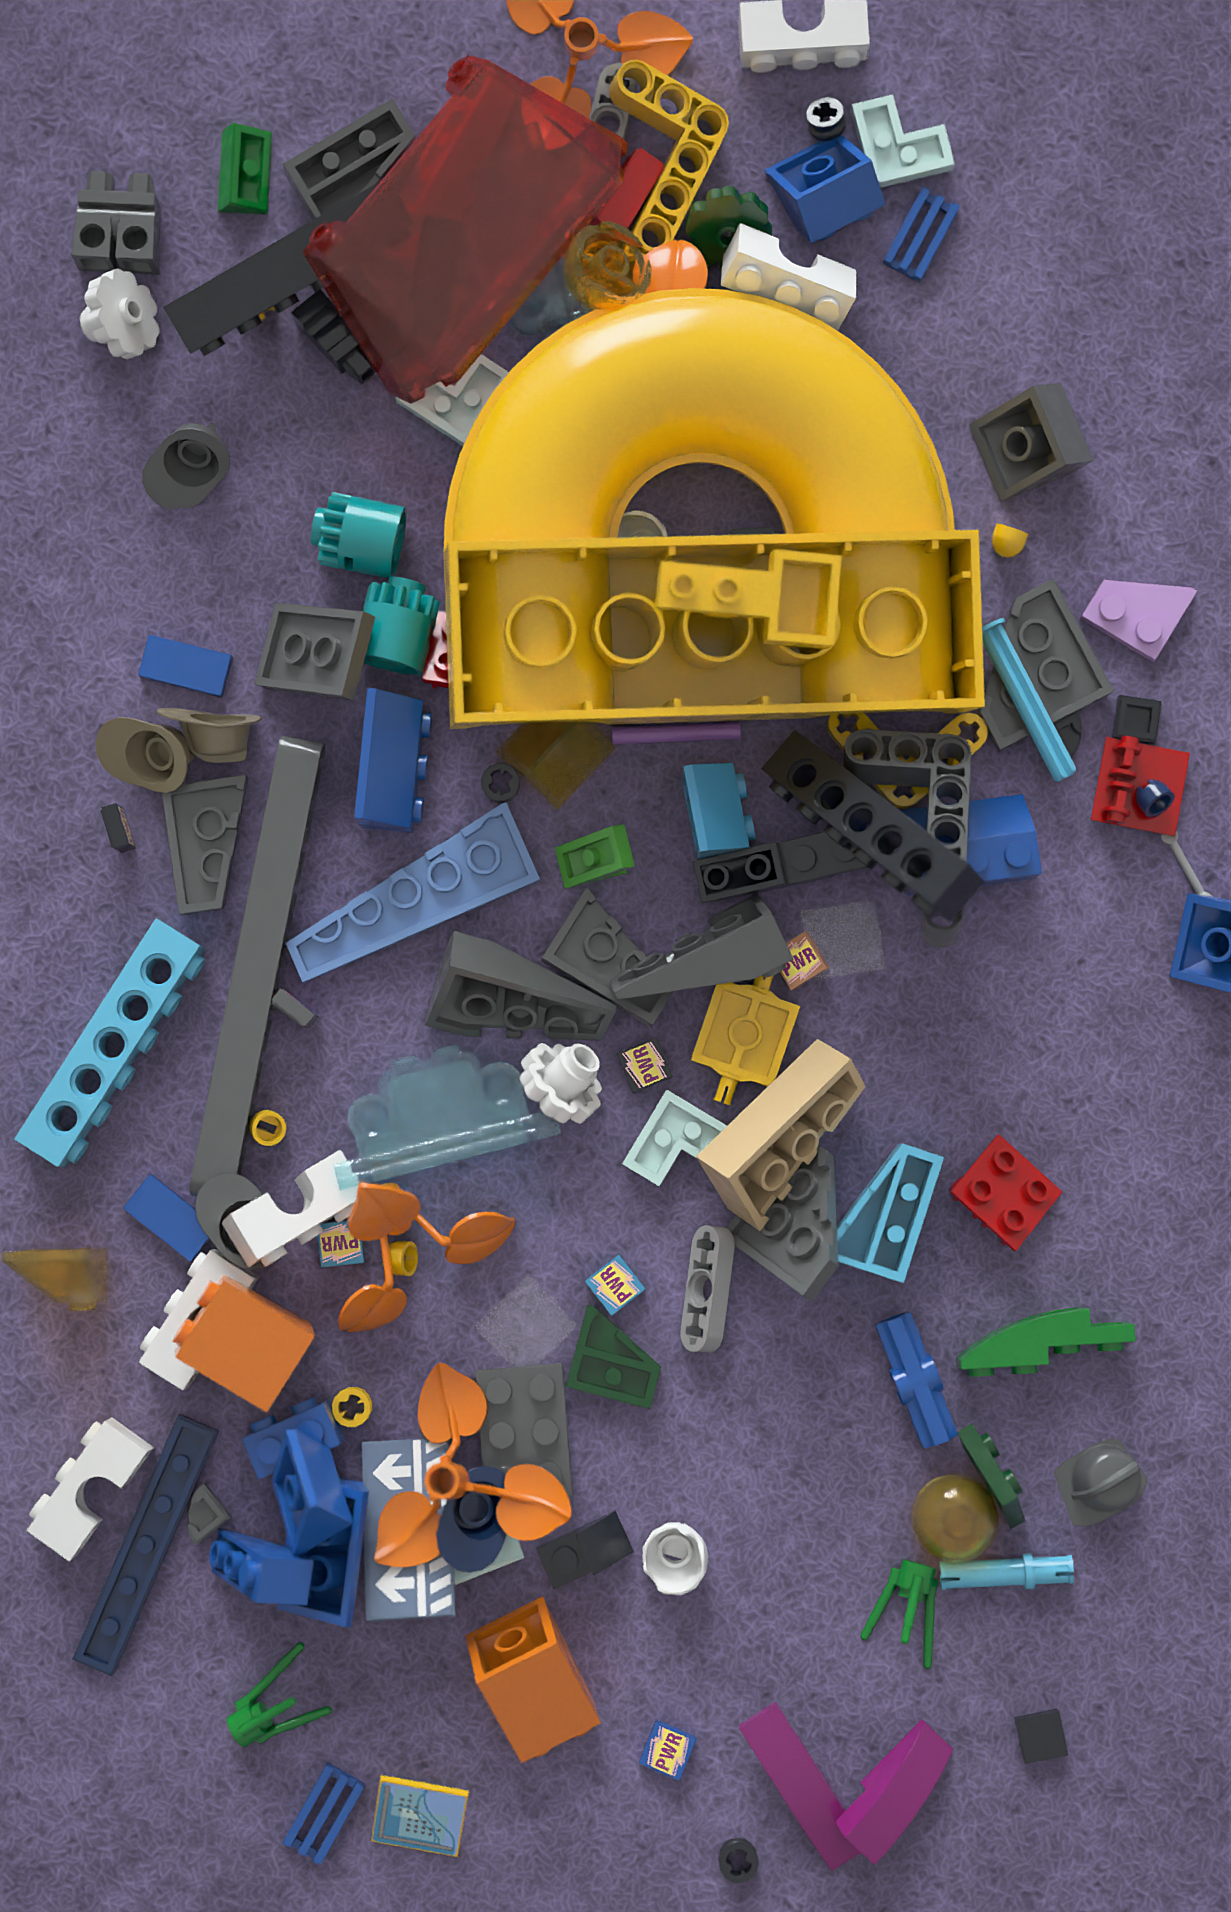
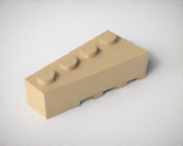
(780, 1131)

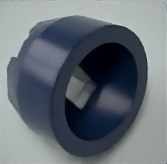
(1154, 798)

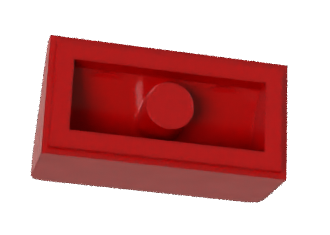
(640, 175)

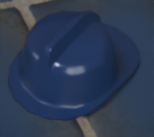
(468, 1526)

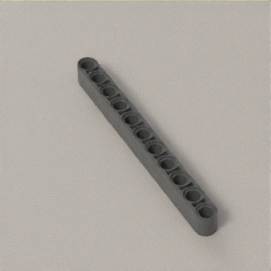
(257, 960)

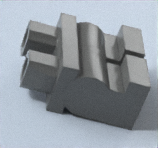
(117, 225)

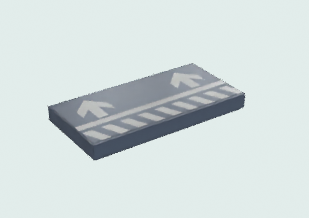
(412, 1591)

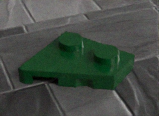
(611, 1363)
(1001, 1485)

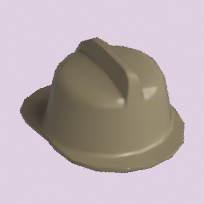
(214, 736)
(144, 753)

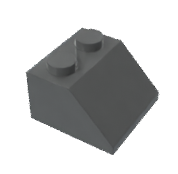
(1031, 440)

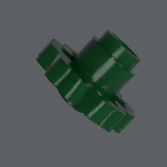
(716, 220)

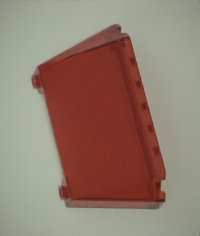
(464, 226)

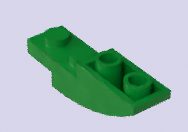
(1027, 1340)

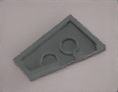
(202, 840)
(595, 950)

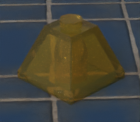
(64, 1275)

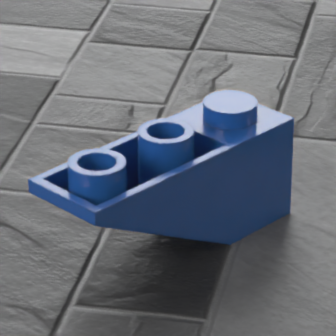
(261, 1568)

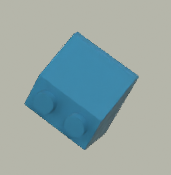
(716, 809)

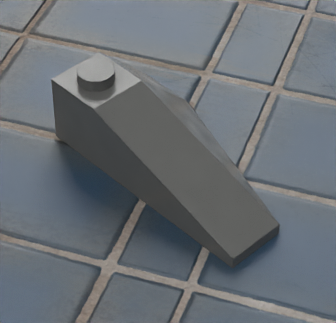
(735, 948)
(497, 988)

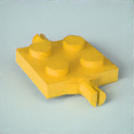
(744, 1035)

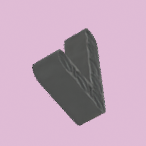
(927, 772)

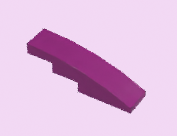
(799, 1782)

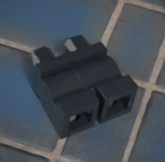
(332, 336)

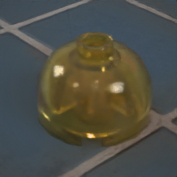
(606, 267)
(954, 1518)

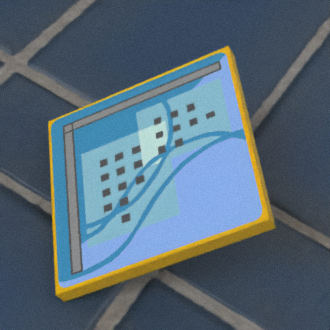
(419, 1816)

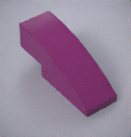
(895, 1792)

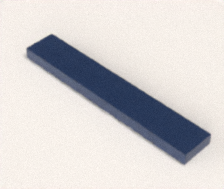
(145, 1545)

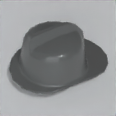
(186, 466)
(216, 1202)
(1099, 1482)

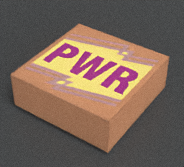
(807, 961)

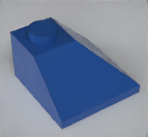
(1204, 943)

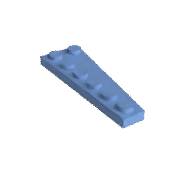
(446, 882)

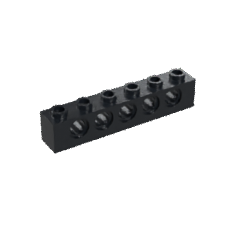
(821, 784)

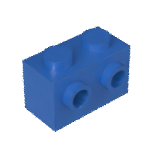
(268, 1434)

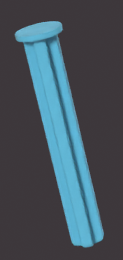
(1027, 701)

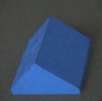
(308, 1492)

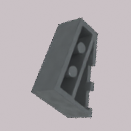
(349, 159)

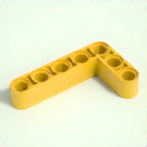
(680, 127)

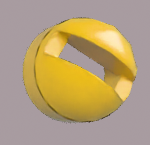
(1008, 540)
(263, 1136)
(398, 1251)

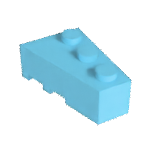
(889, 1214)

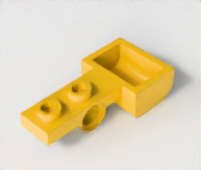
(792, 597)

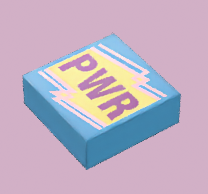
(338, 1246)
(615, 1284)

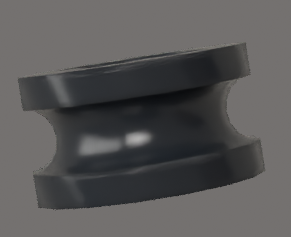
(829, 108)
(487, 781)
(725, 1864)

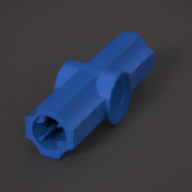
(916, 1379)

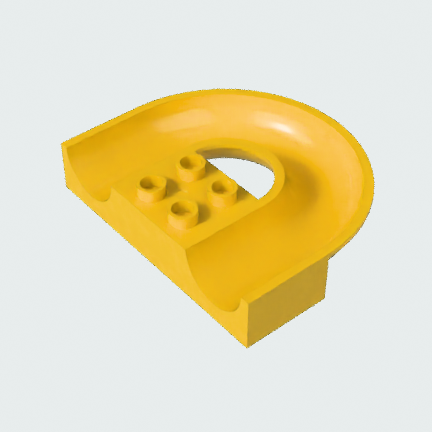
(563, 614)

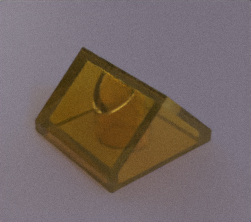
(556, 756)

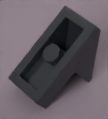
(585, 1550)

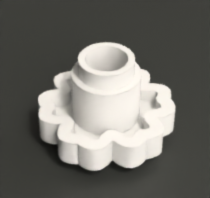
(120, 314)
(562, 1081)

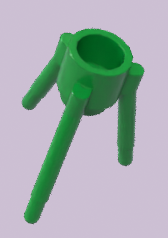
(915, 1583)
(254, 1722)

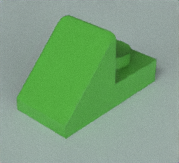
(595, 857)

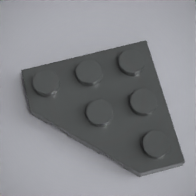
(1054, 659)
(801, 1230)

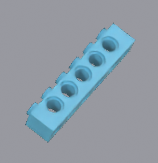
(42, 1128)

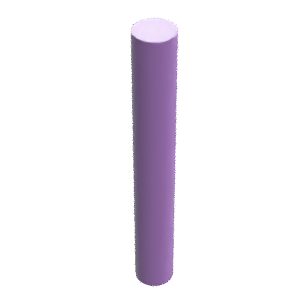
(676, 733)

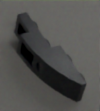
(772, 867)

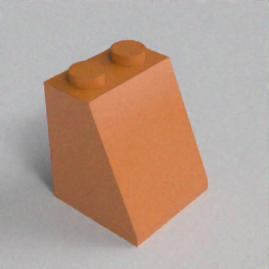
(243, 1341)
(531, 1680)

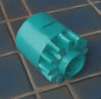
(359, 534)
(401, 625)

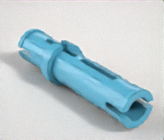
(1007, 1572)

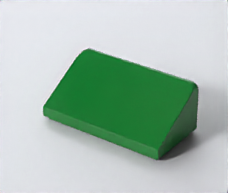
(244, 170)

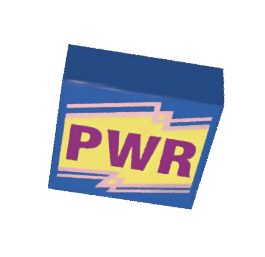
(667, 1749)

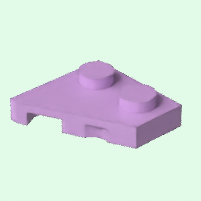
(1138, 613)

